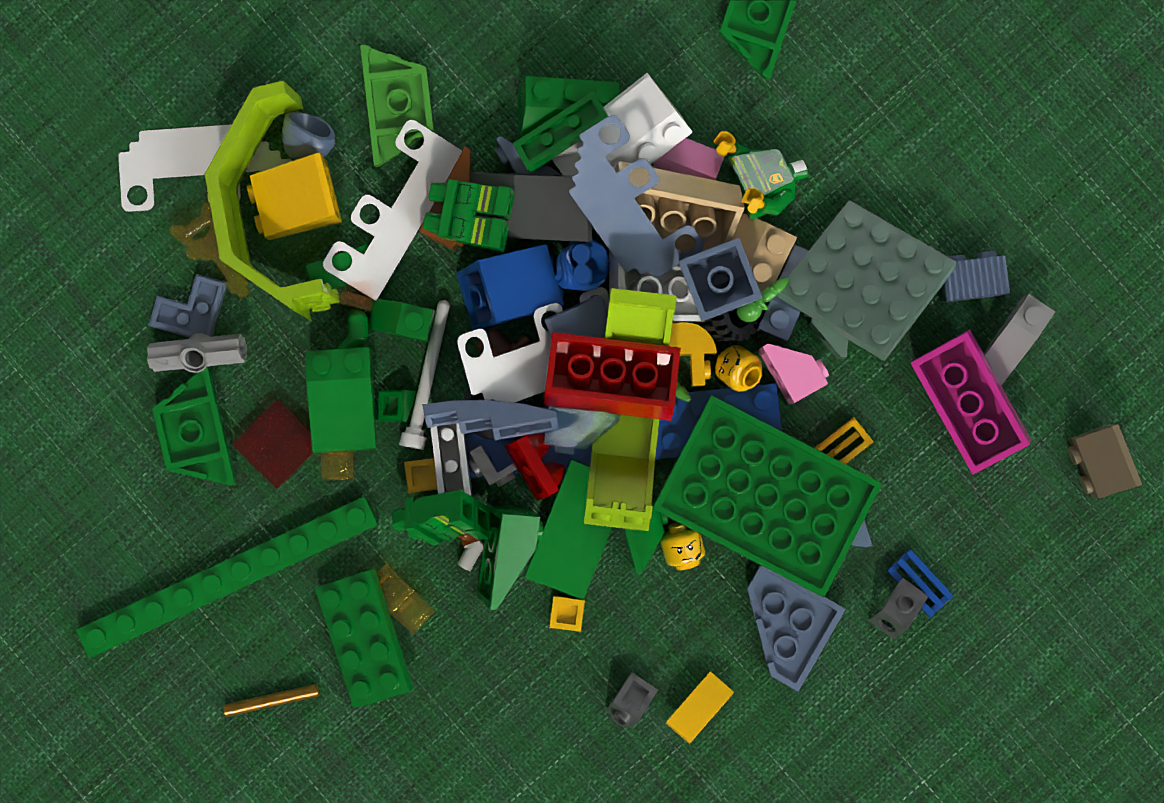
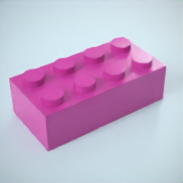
(971, 402)

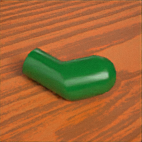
(357, 330)

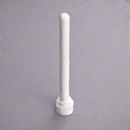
(414, 434)

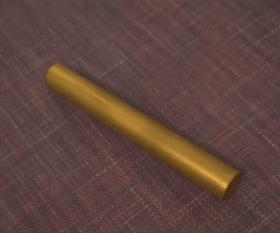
(271, 700)

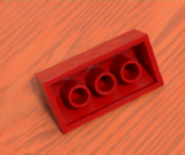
(612, 376)

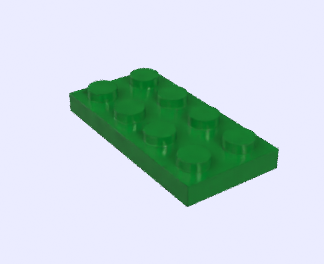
(364, 638)

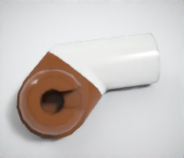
(472, 551)

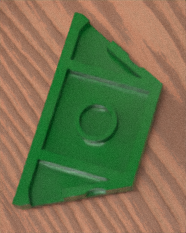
(757, 30)
(193, 431)

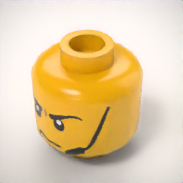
(738, 368)
(682, 547)

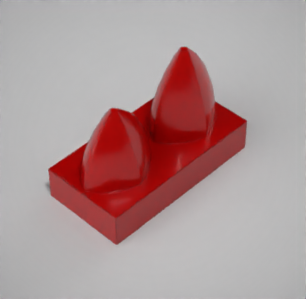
(539, 476)

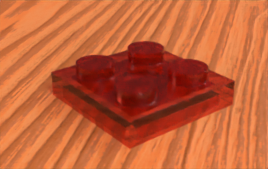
(276, 444)

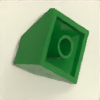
(643, 543)

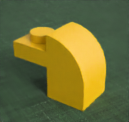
(694, 343)

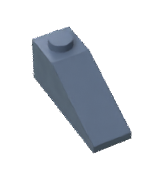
(781, 317)

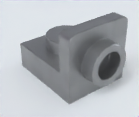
(631, 701)

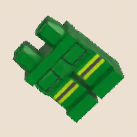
(461, 209)
(443, 517)

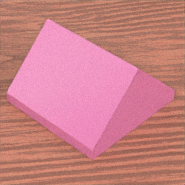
(691, 159)

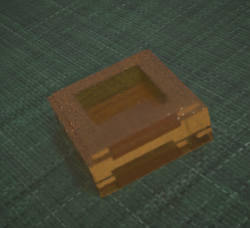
(356, 301)

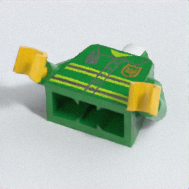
(762, 174)

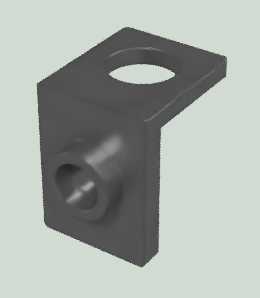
(899, 609)

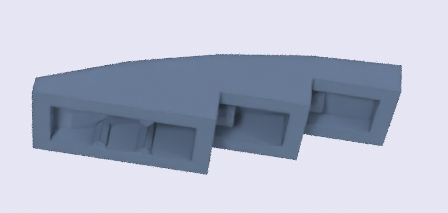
(504, 418)

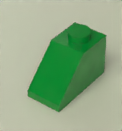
(401, 320)

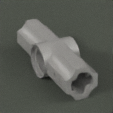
(213, 351)

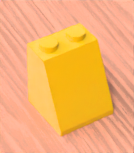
(294, 197)

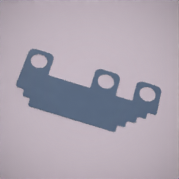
(615, 214)

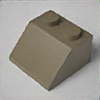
(1103, 461)

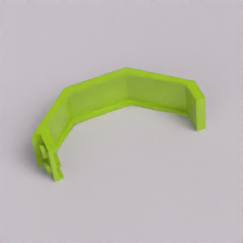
(222, 183)
(625, 455)

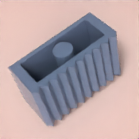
(976, 278)

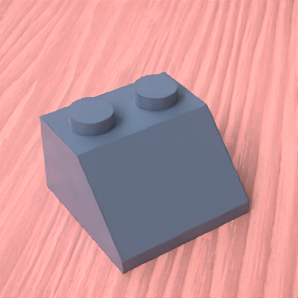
(720, 279)

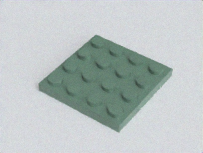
(867, 280)

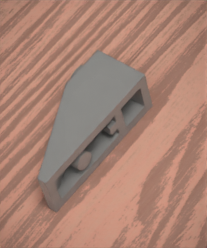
(1017, 335)

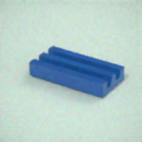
(938, 602)

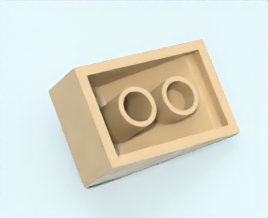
(765, 248)

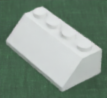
(648, 117)

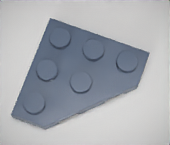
(790, 625)

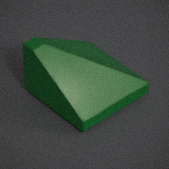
(395, 405)

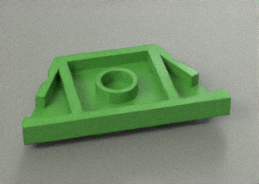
(394, 95)

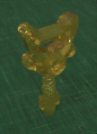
(207, 249)

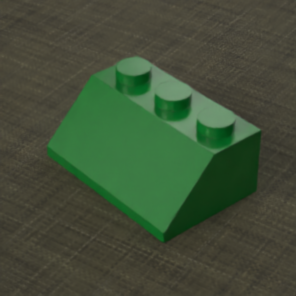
(545, 97)

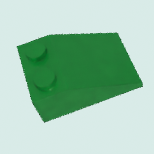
(341, 399)
(507, 551)

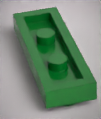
(560, 132)

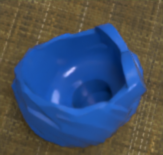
(582, 266)

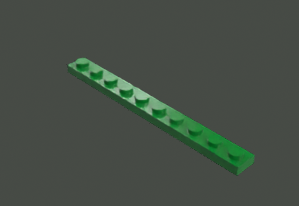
(227, 577)

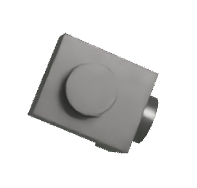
(482, 465)

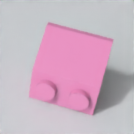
(794, 372)

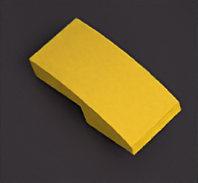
(699, 707)

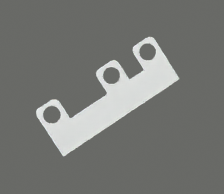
(401, 222)

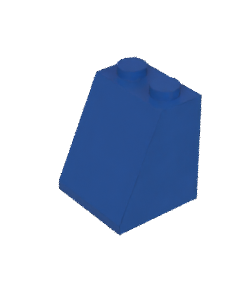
(509, 287)

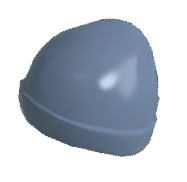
(306, 135)

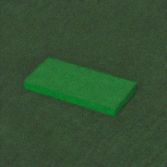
(568, 547)

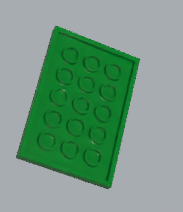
(767, 496)

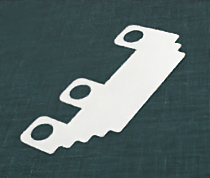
(179, 154)
(518, 372)

